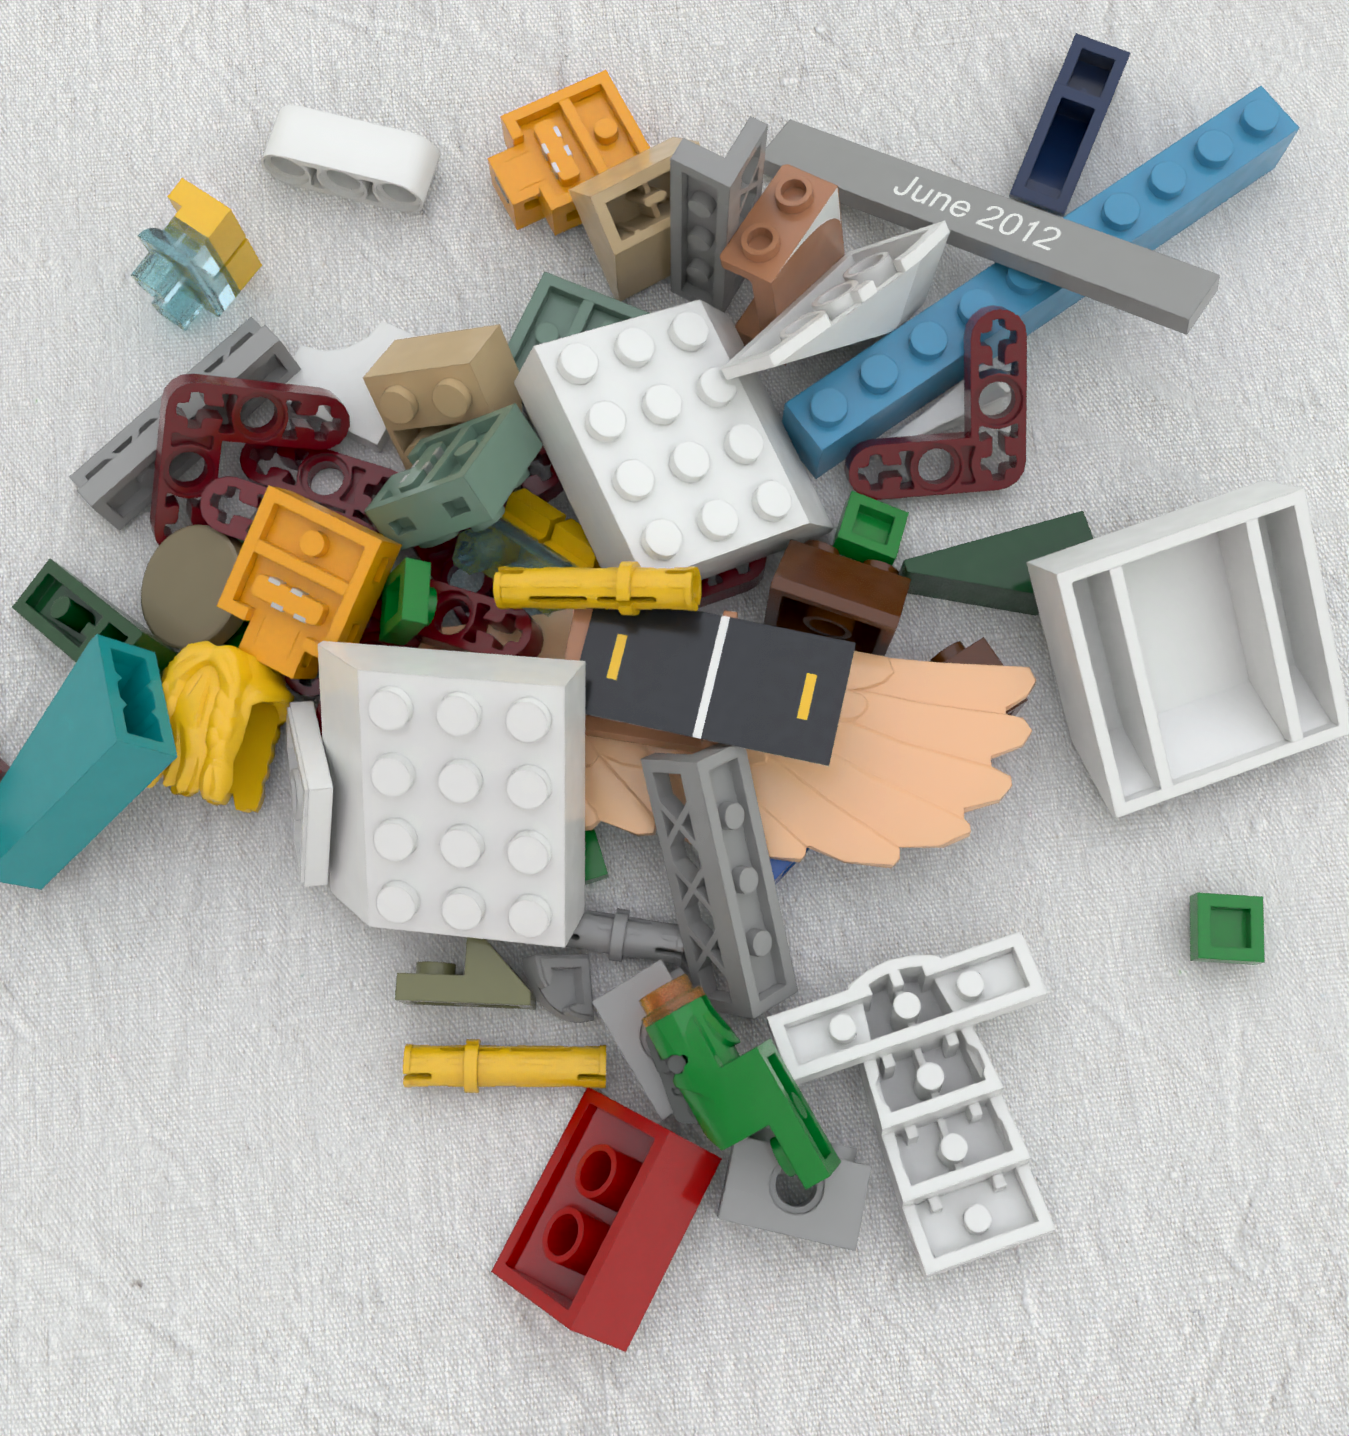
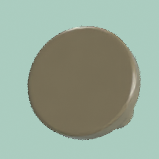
(185, 586)

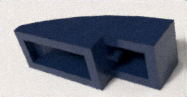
(1069, 124)

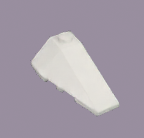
(854, 301)

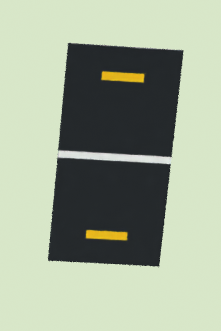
(718, 679)

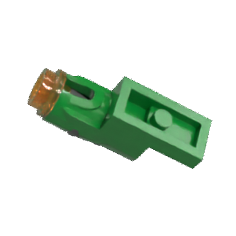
(727, 1091)

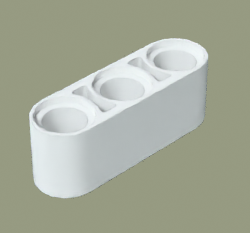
(350, 158)

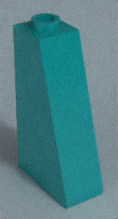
(83, 760)

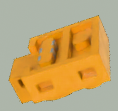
(559, 146)
(304, 581)

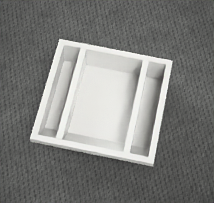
(666, 450)
(1193, 645)
(456, 790)

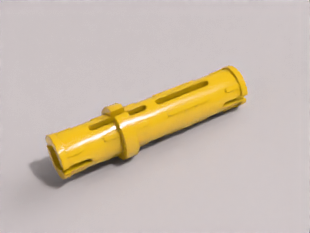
(621, 588)
(495, 1065)

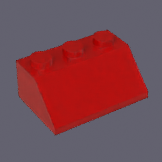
(605, 1220)

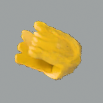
(223, 724)

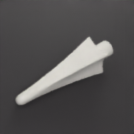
(949, 410)

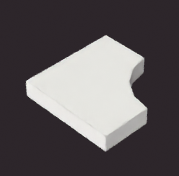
(343, 375)
(310, 793)

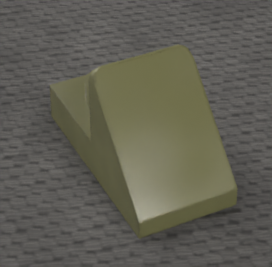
(485, 982)

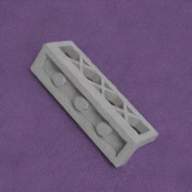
(707, 207)
(121, 474)
(733, 878)

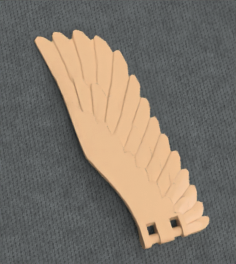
(900, 771)

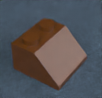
(836, 596)

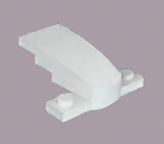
(934, 1092)

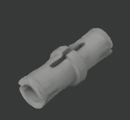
(628, 937)

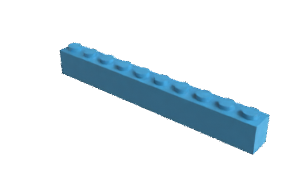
(928, 351)

